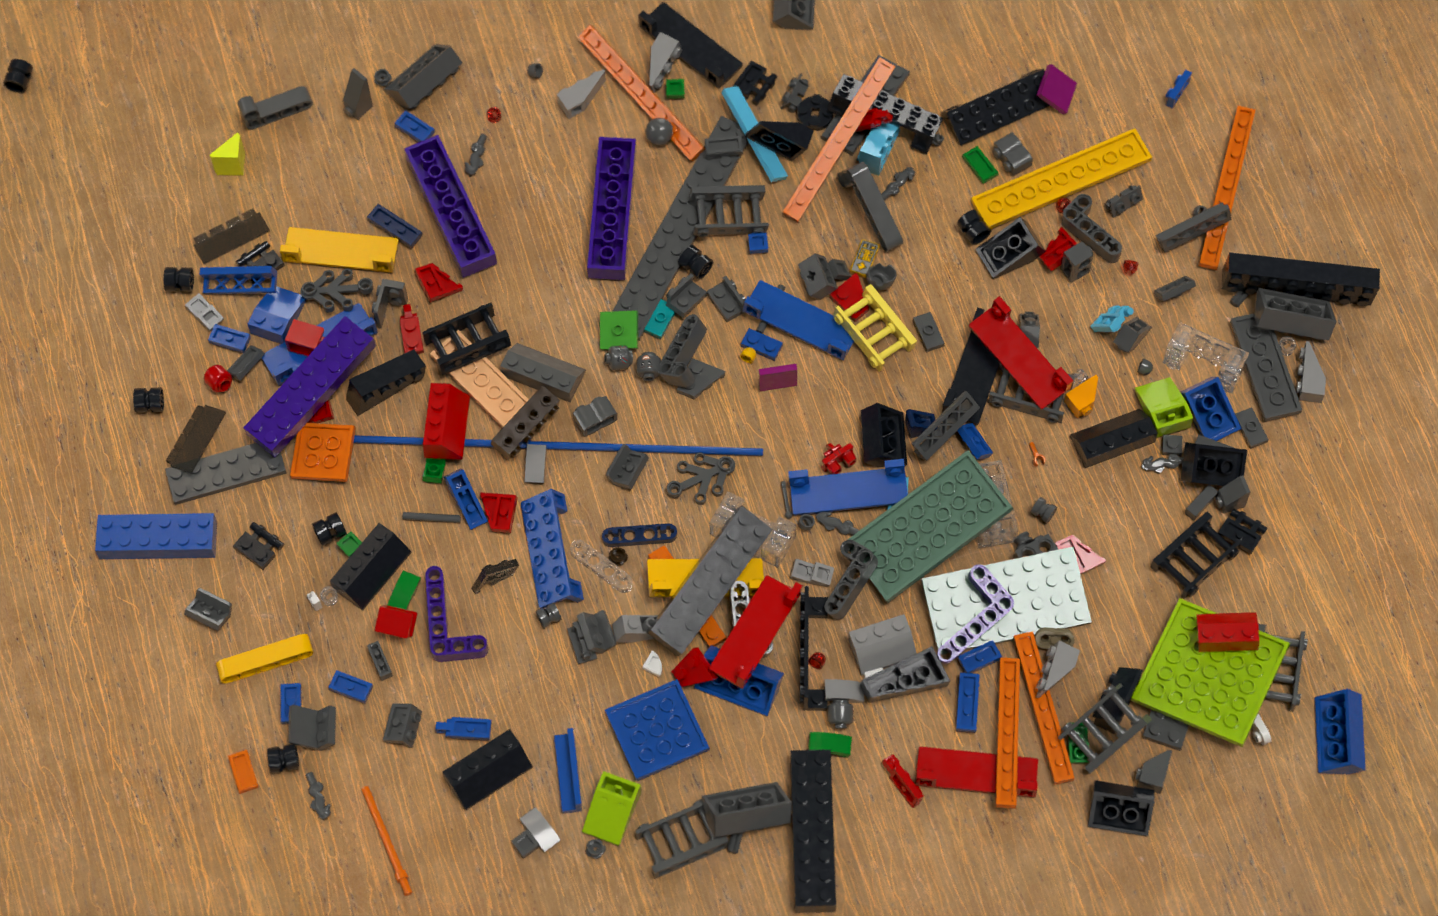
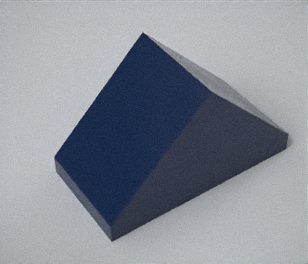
(918, 422)

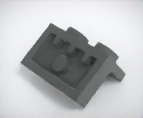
(685, 296)
(727, 299)
(597, 631)
(402, 724)

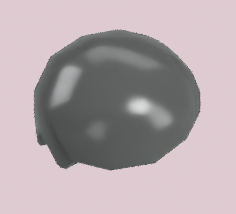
(659, 131)
(881, 276)

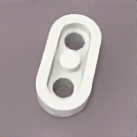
(1260, 731)

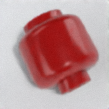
(218, 378)

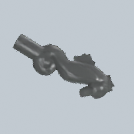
(475, 161)
(900, 180)
(1158, 465)
(833, 522)
(319, 803)

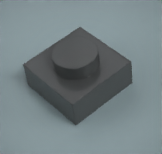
(839, 269)
(1172, 445)
(525, 843)

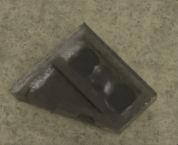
(495, 573)

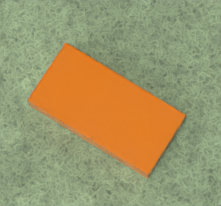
(243, 771)

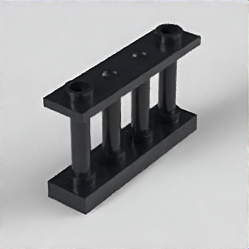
(473, 352)
(1190, 537)

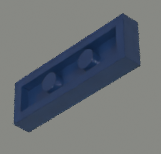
(394, 226)

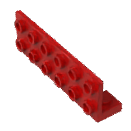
(1020, 355)
(755, 631)
(971, 771)

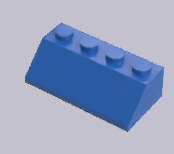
(756, 695)
(1340, 732)

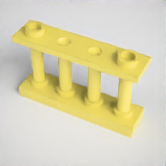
(882, 311)

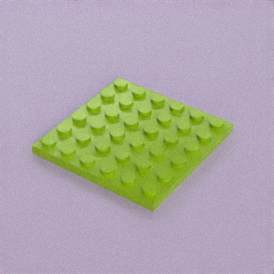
(1208, 689)

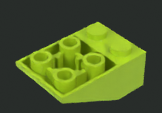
(1164, 406)
(611, 808)

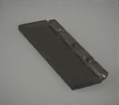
(228, 239)
(196, 438)

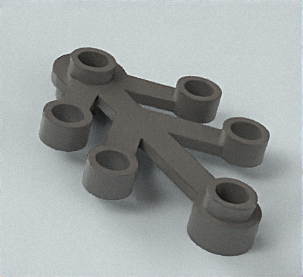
(314, 290)
(702, 475)

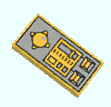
(864, 258)

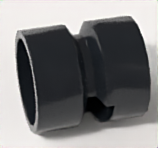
(18, 75)
(973, 227)
(694, 261)
(178, 279)
(149, 399)
(329, 529)
(283, 758)

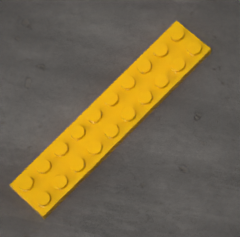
(1061, 178)

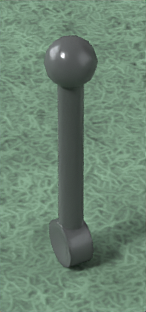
(788, 514)

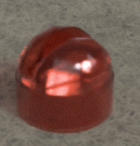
(490, 116)
(1059, 203)
(1130, 265)
(817, 660)

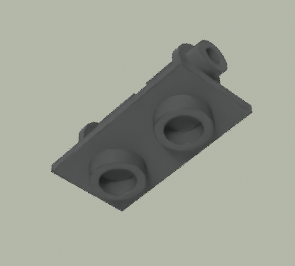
(790, 98)
(1128, 198)
(579, 644)

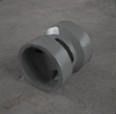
(1045, 511)
(548, 615)

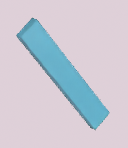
(747, 121)

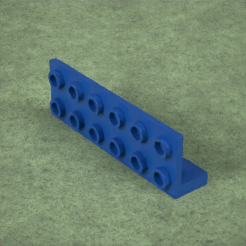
(798, 319)
(283, 363)
(848, 490)
(547, 548)

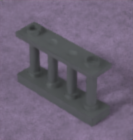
(736, 194)
(1000, 400)
(1294, 697)
(1108, 746)
(680, 858)

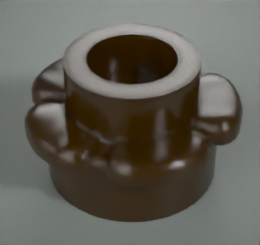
(618, 552)

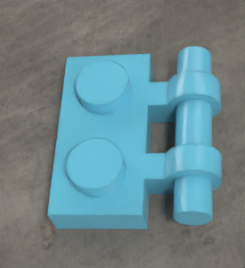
(1112, 319)

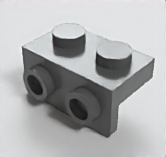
(626, 467)
(209, 609)

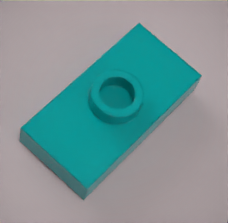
(659, 320)

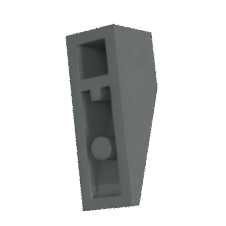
(357, 95)

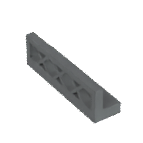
(1194, 227)
(947, 428)

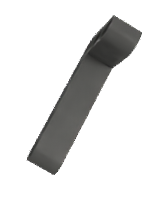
(873, 204)

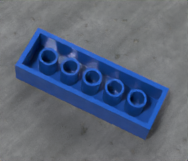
(156, 536)

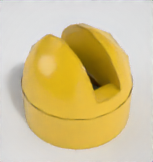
(748, 355)

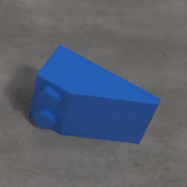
(275, 314)
(1211, 409)

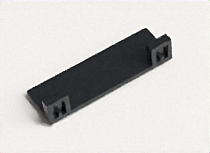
(697, 48)
(996, 108)
(904, 114)
(974, 374)
(810, 608)

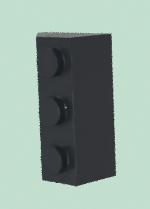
(883, 435)
(1129, 680)
(1121, 808)

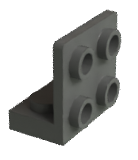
(388, 292)
(312, 727)

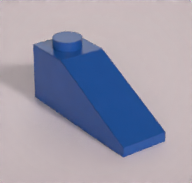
(465, 498)

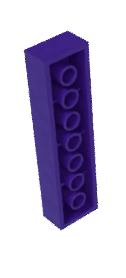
(450, 206)
(612, 208)
(309, 386)

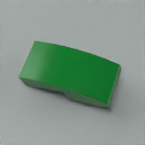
(434, 470)
(404, 590)
(837, 743)
(1075, 753)

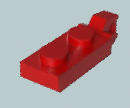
(874, 118)
(411, 331)
(902, 781)

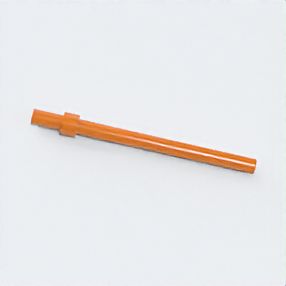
(400, 875)

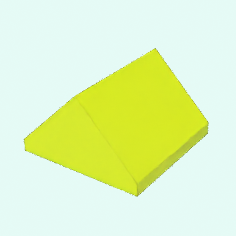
(229, 157)

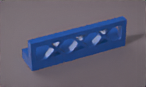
(235, 273)
(568, 772)

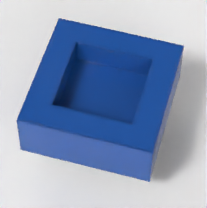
(758, 243)

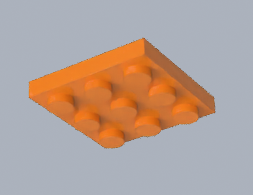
(323, 452)

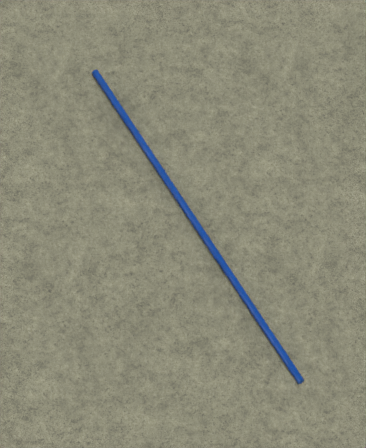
(577, 446)

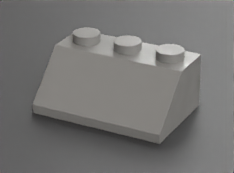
(882, 644)

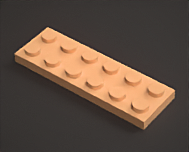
(486, 385)

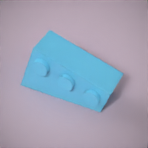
(878, 146)

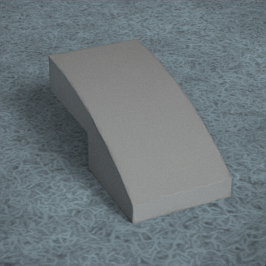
(204, 312)
(535, 463)
(812, 573)
(843, 690)
(540, 829)

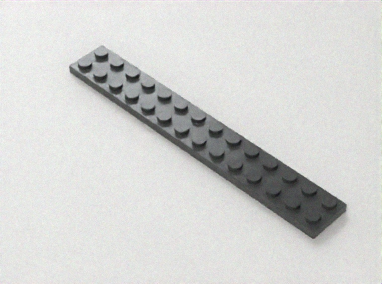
(675, 233)

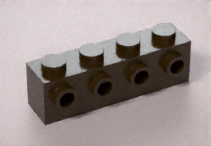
(525, 422)

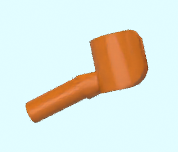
(1036, 455)

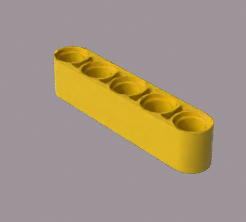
(264, 658)

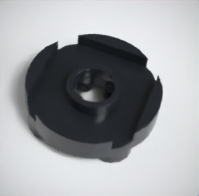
(814, 103)

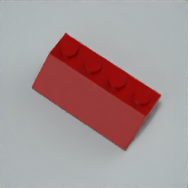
(446, 422)

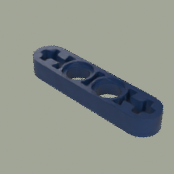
(639, 532)

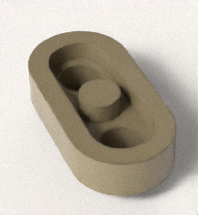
(1054, 636)

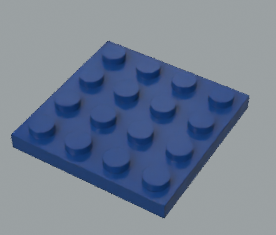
(657, 730)

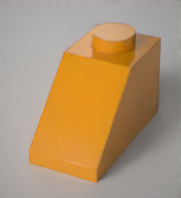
(1082, 398)

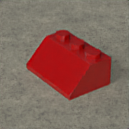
(1227, 632)

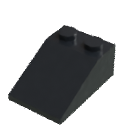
(783, 138)
(1010, 248)
(1212, 464)

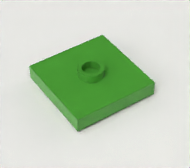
(619, 329)

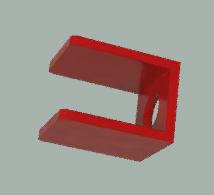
(303, 337)
(396, 621)

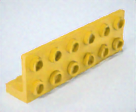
(339, 249)
(668, 574)

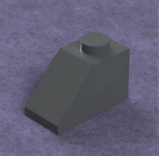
(1131, 334)
(1233, 495)
(1154, 772)

